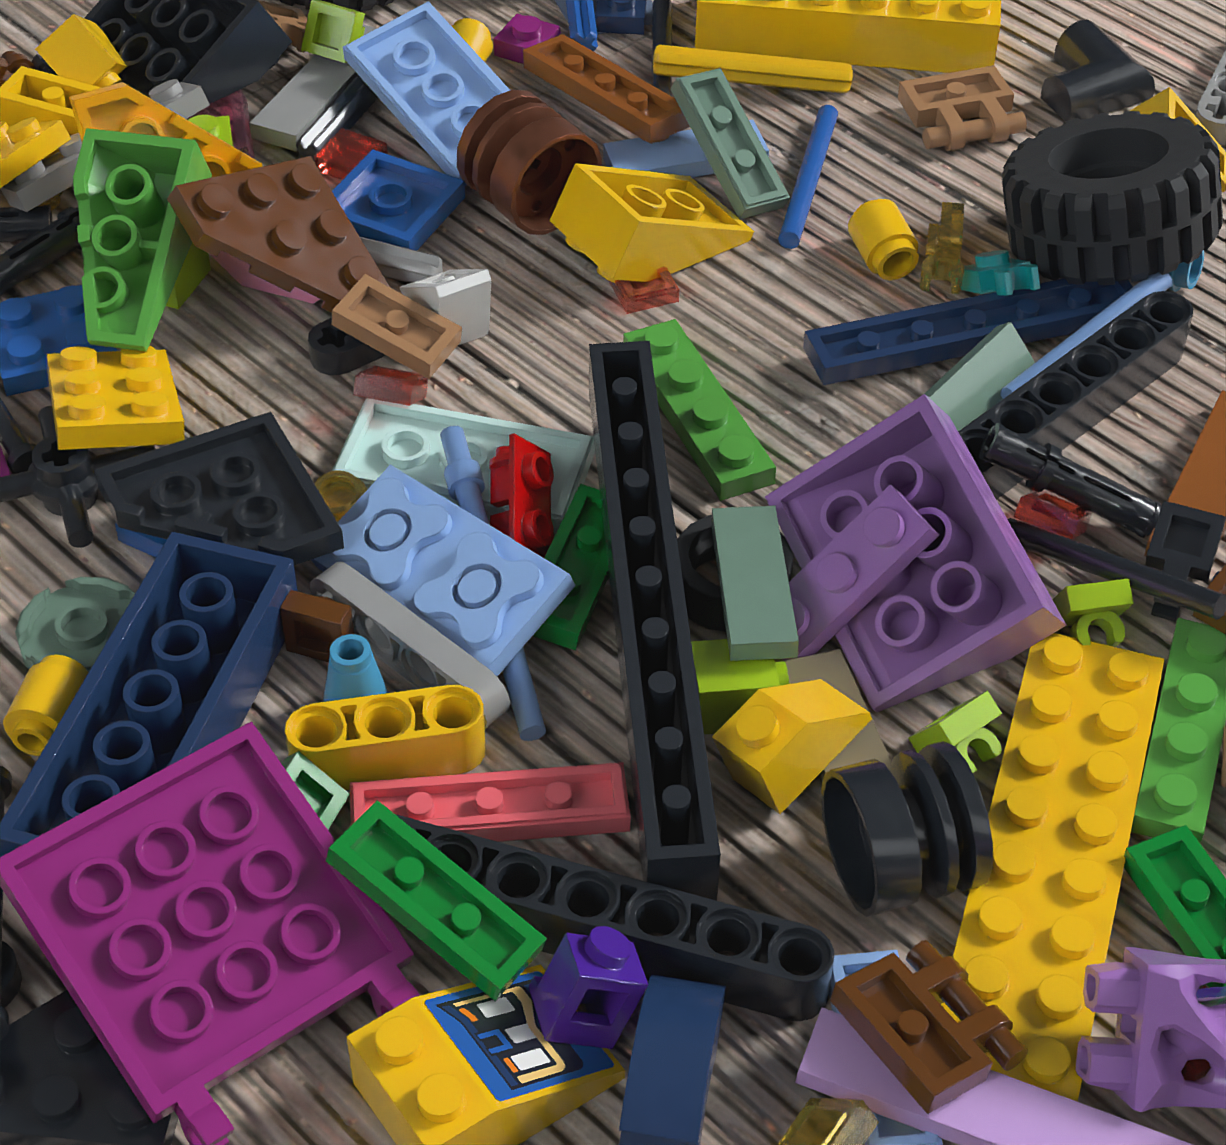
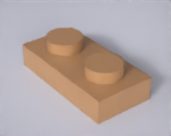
(396, 326)

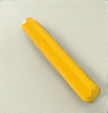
(754, 68)

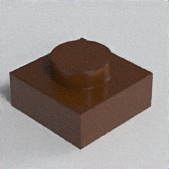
(314, 624)

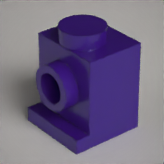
(591, 971)

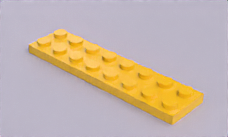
(1058, 847)

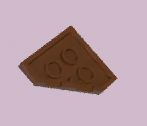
(281, 225)

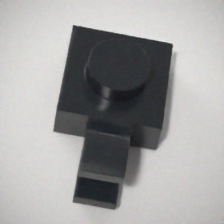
(1184, 547)

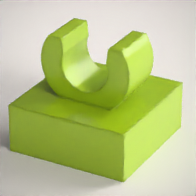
(330, 29)
(1095, 605)
(963, 727)

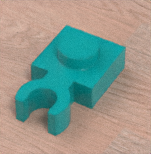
(999, 273)

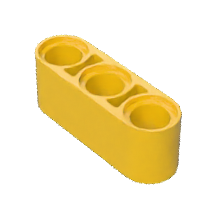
(391, 734)

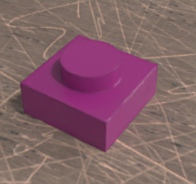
(520, 34)

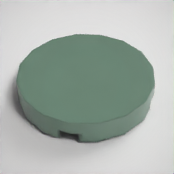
(72, 620)

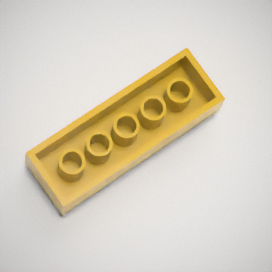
(869, 33)

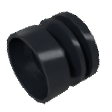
(906, 828)

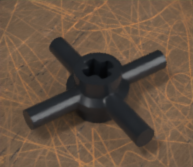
(63, 480)

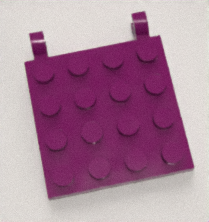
(203, 924)

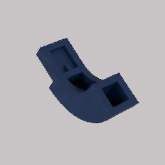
(671, 1062)

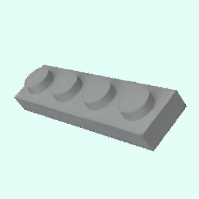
(56, 173)

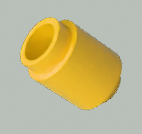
(884, 239)
(43, 702)

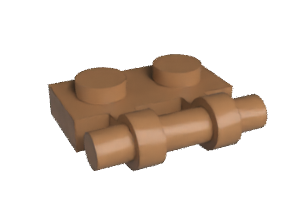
(959, 96)

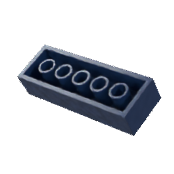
(165, 681)

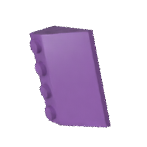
(963, 598)

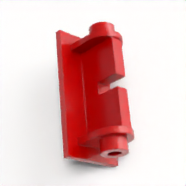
(523, 480)

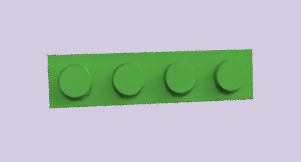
(704, 414)
(1185, 734)

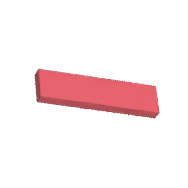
(508, 802)

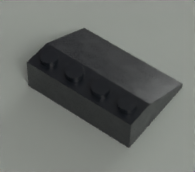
(194, 41)

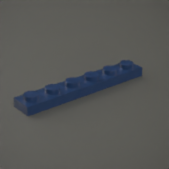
(952, 328)

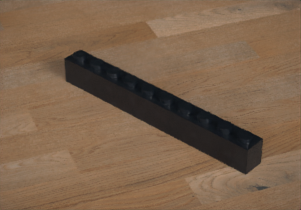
(652, 625)

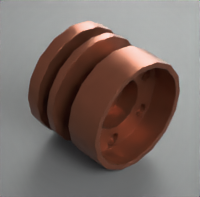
(521, 157)

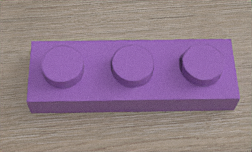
(856, 568)

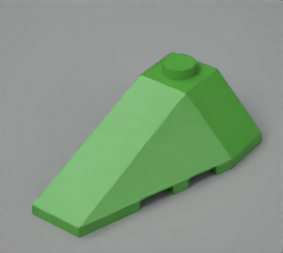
(130, 230)

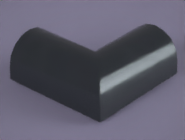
(1097, 76)

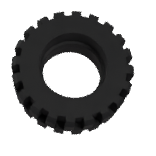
(1113, 197)

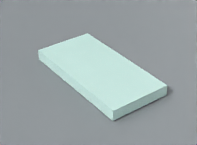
(412, 443)

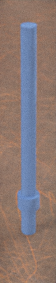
(466, 485)

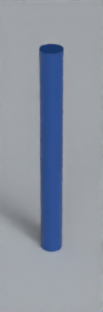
(808, 177)

